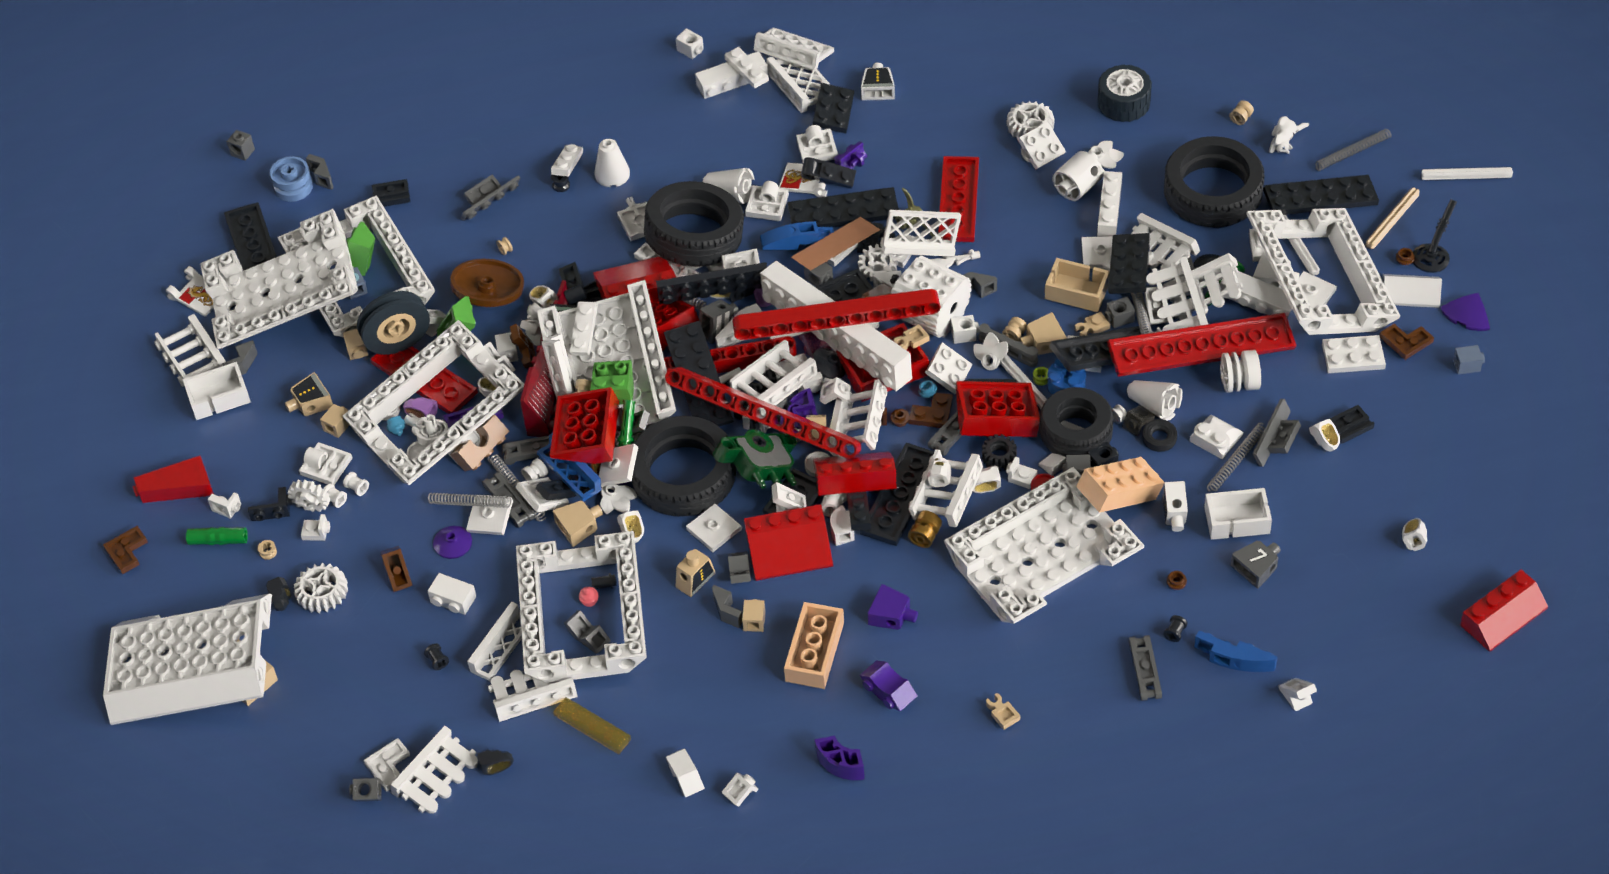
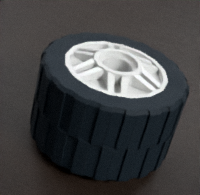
(1124, 93)

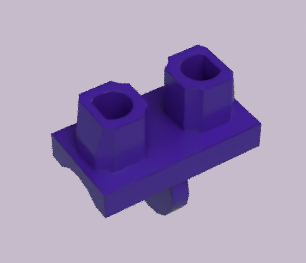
(852, 157)

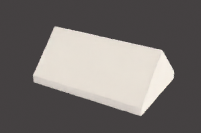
(1413, 290)

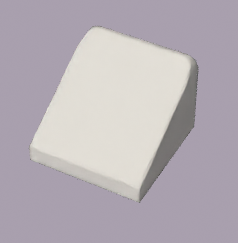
(1053, 463)

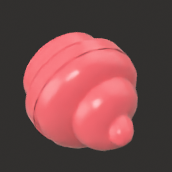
(588, 596)

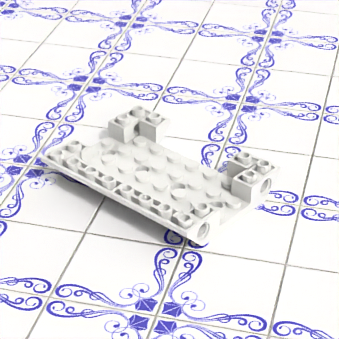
(287, 300)
(1029, 532)
(186, 675)

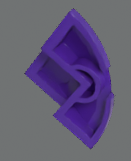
(1467, 311)
(802, 405)

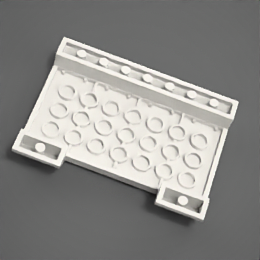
(621, 332)

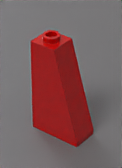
(174, 482)

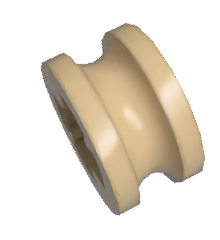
(504, 246)
(268, 554)

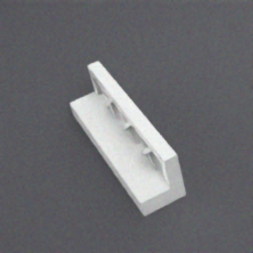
(558, 365)
(492, 643)

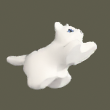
(1283, 133)

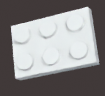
(1353, 354)

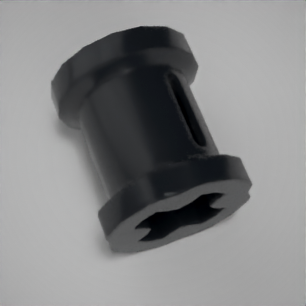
(1175, 628)
(437, 658)

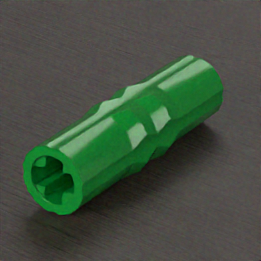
(215, 536)

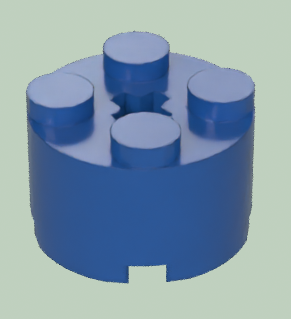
(1061, 379)

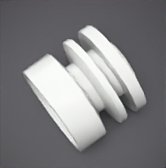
(1240, 371)

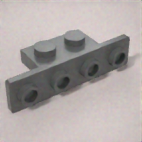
(486, 192)
(1277, 435)

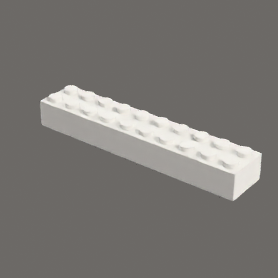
(856, 342)

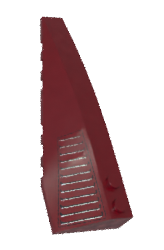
(538, 394)

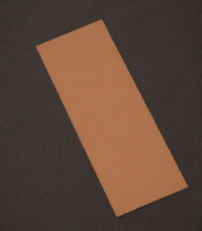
(835, 243)

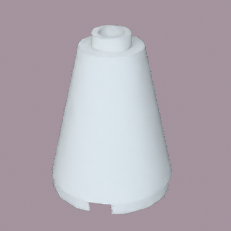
(610, 165)
(734, 181)
(1157, 397)

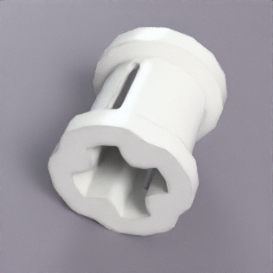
(358, 485)
(337, 497)

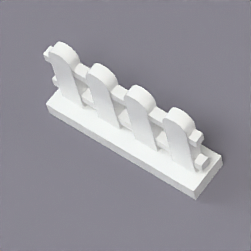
(1168, 239)
(1209, 276)
(1175, 290)
(526, 699)
(431, 756)

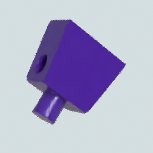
(890, 609)

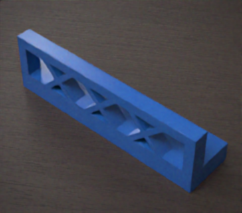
(582, 470)

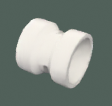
(535, 470)

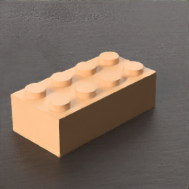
(1120, 484)
(814, 645)

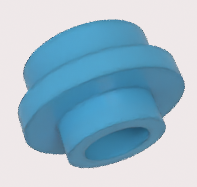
(927, 389)

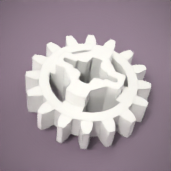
(876, 262)
(309, 495)

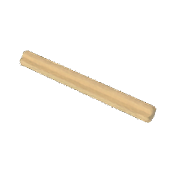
(1392, 218)

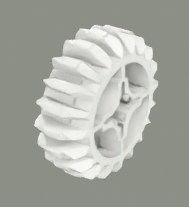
(1028, 117)
(323, 593)

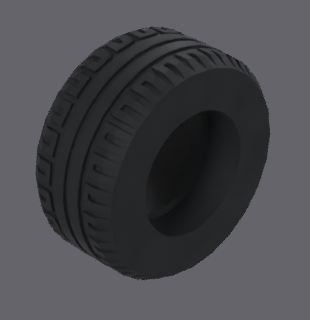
(1075, 403)

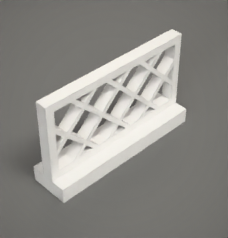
(792, 48)
(789, 86)
(919, 245)

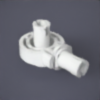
(425, 428)

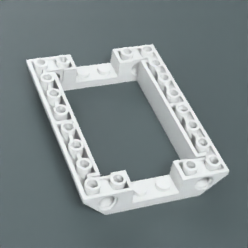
(375, 217)
(1376, 304)
(413, 376)
(544, 558)

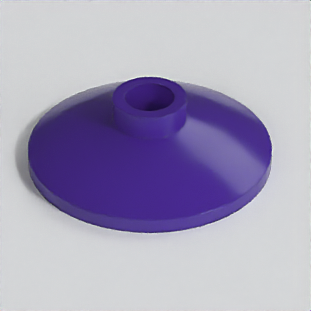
(454, 547)

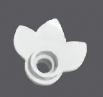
(1106, 155)
(991, 349)
(618, 499)

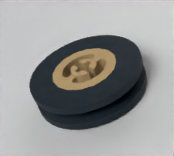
(388, 311)

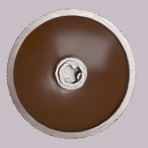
(487, 282)

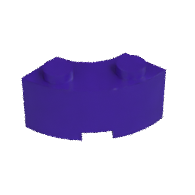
(888, 685)
(839, 760)

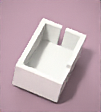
(216, 390)
(1237, 513)

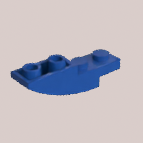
(791, 235)
(1240, 657)

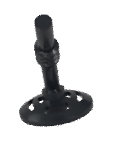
(1431, 248)

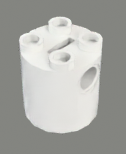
(1078, 175)

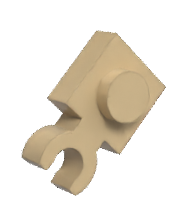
(1095, 324)
(914, 336)
(1004, 713)

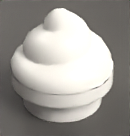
(532, 311)

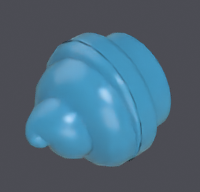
(396, 425)

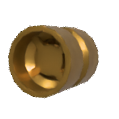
(925, 529)

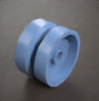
(291, 179)

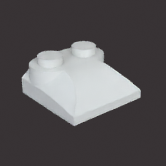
(1215, 436)

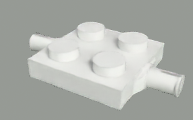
(633, 219)

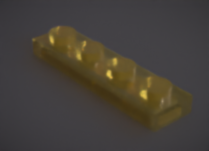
(592, 725)

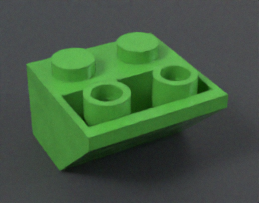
(361, 247)
(460, 311)
(615, 375)

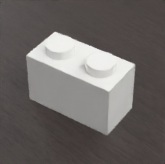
(451, 594)

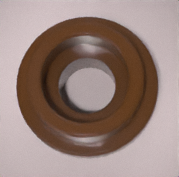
(1405, 256)
(900, 421)
(1176, 576)

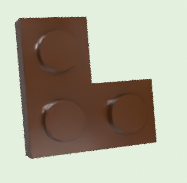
(1406, 344)
(525, 345)
(935, 415)
(121, 549)

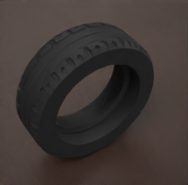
(1215, 153)
(696, 199)
(688, 498)

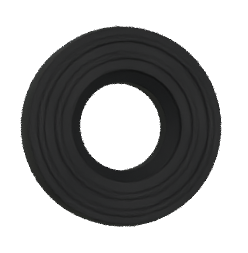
(1159, 425)

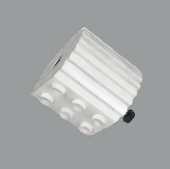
(951, 288)

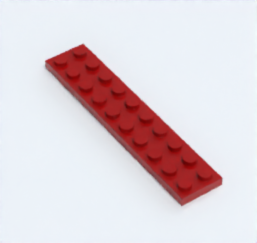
(1200, 344)

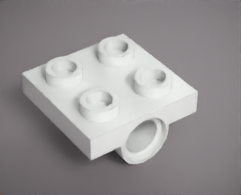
(817, 144)
(1041, 146)
(767, 202)
(948, 367)
(324, 463)

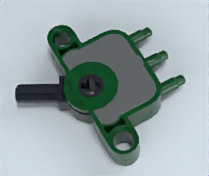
(759, 455)

